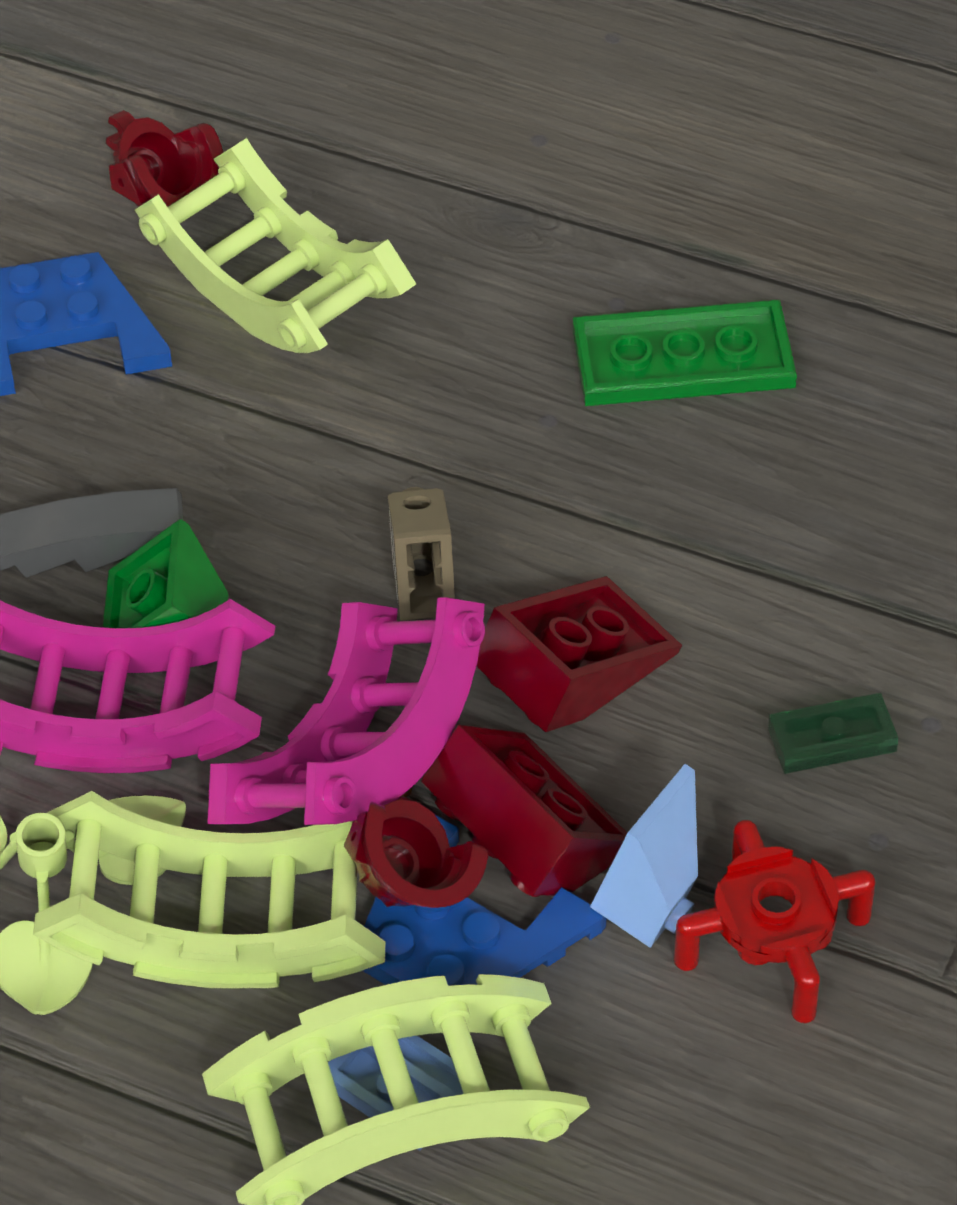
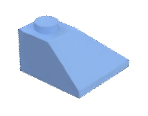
(655, 865)

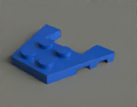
(70, 304)
(472, 940)

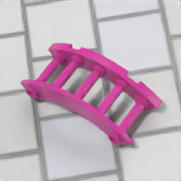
(138, 743)
(330, 758)

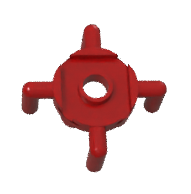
(772, 936)

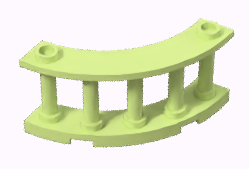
(292, 325)
(207, 956)
(379, 1019)

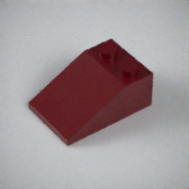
(571, 650)

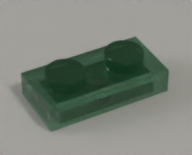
(832, 733)

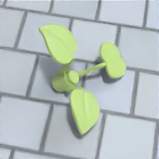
(30, 968)

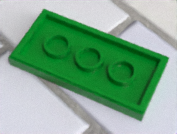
(683, 353)

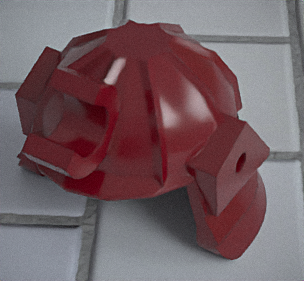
(158, 161)
(408, 857)

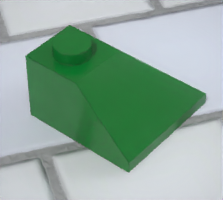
(163, 582)

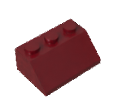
(523, 809)

